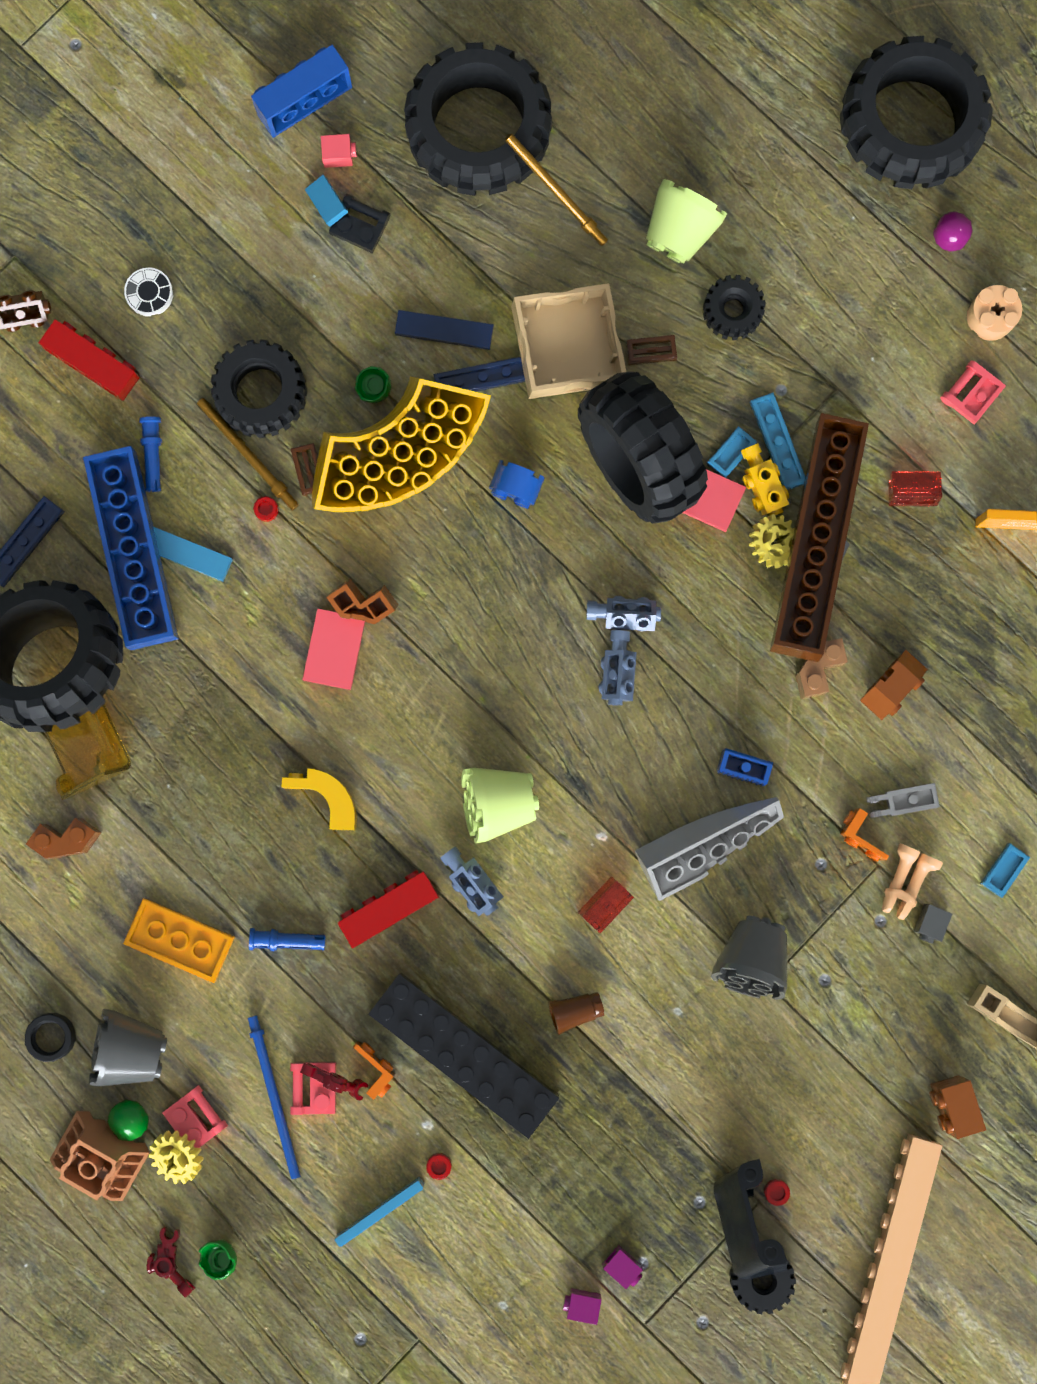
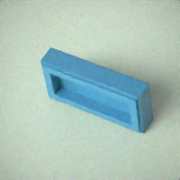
(326, 200)
(729, 454)
(1005, 870)

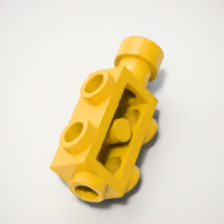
(764, 488)

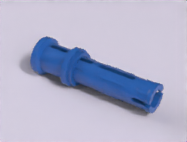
(151, 442)
(274, 940)

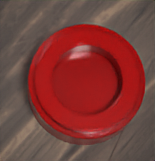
(266, 509)
(439, 1166)
(776, 1192)

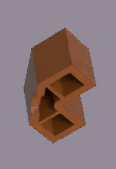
(351, 603)
(894, 685)
(75, 840)

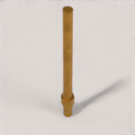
(587, 223)
(279, 489)

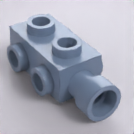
(625, 616)
(618, 670)
(474, 885)

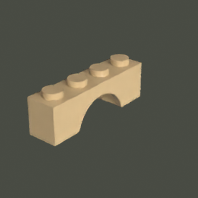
(1004, 1013)

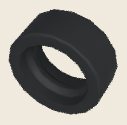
(36, 1051)

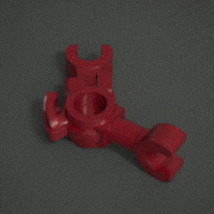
(334, 1081)
(165, 1262)

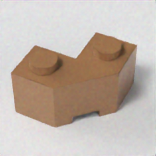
(811, 675)

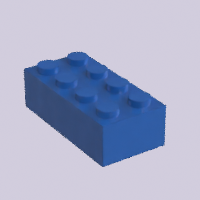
(302, 90)

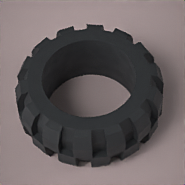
(930, 65)
(467, 70)
(643, 447)
(86, 676)

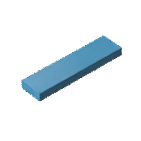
(778, 440)
(192, 555)
(379, 1212)

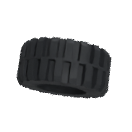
(252, 358)

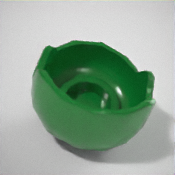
(373, 385)
(128, 1120)
(218, 1259)

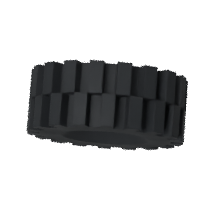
(737, 290)
(766, 1299)

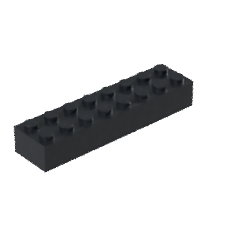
(464, 1055)

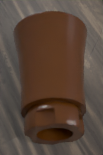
(575, 1011)

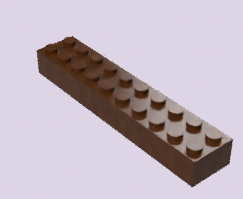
(819, 538)

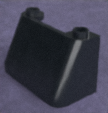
(747, 1253)

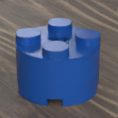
(516, 483)

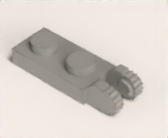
(906, 800)

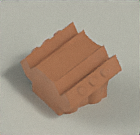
(96, 1159)

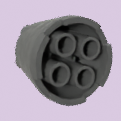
(754, 959)
(125, 1051)

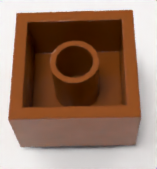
(957, 1107)

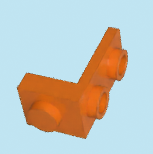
(853, 822)
(381, 1086)

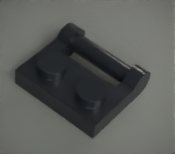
(357, 231)

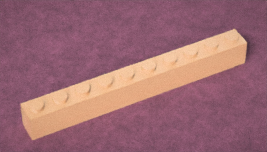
(892, 1261)

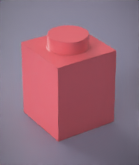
(337, 150)

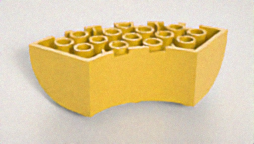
(399, 452)

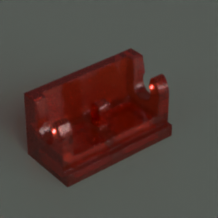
(915, 488)
(605, 904)

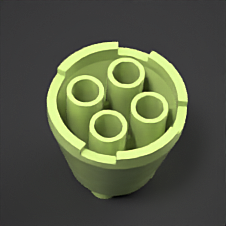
(681, 221)
(497, 801)

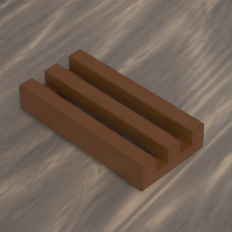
(651, 359)
(302, 449)

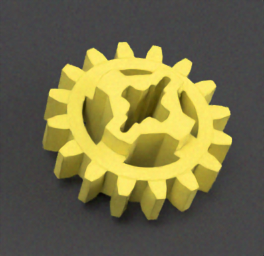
(765, 533)
(176, 1157)

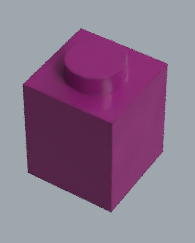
(623, 1267)
(582, 1306)

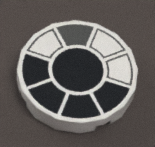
(148, 291)

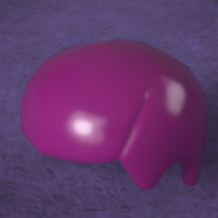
(953, 231)

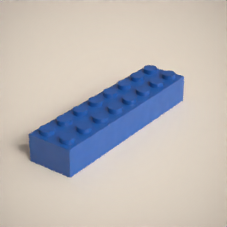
(130, 548)

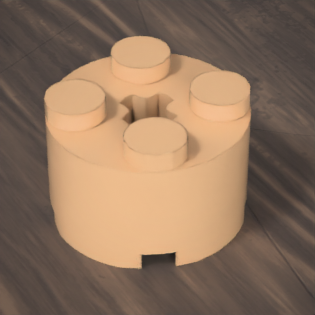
(1003, 302)

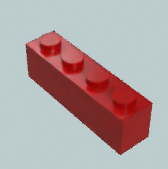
(89, 360)
(388, 909)

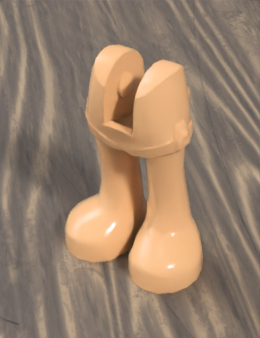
(923, 867)

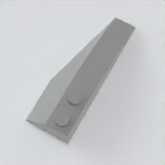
(694, 848)

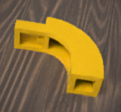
(340, 802)

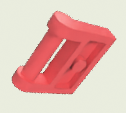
(979, 397)
(321, 1099)
(185, 1120)

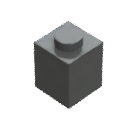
(932, 923)

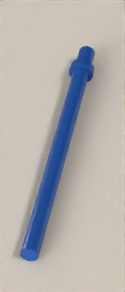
(257, 1035)

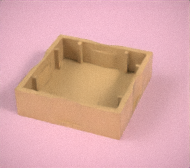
(567, 340)

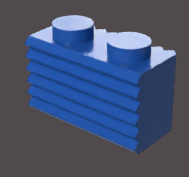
(744, 767)

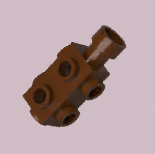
(23, 310)

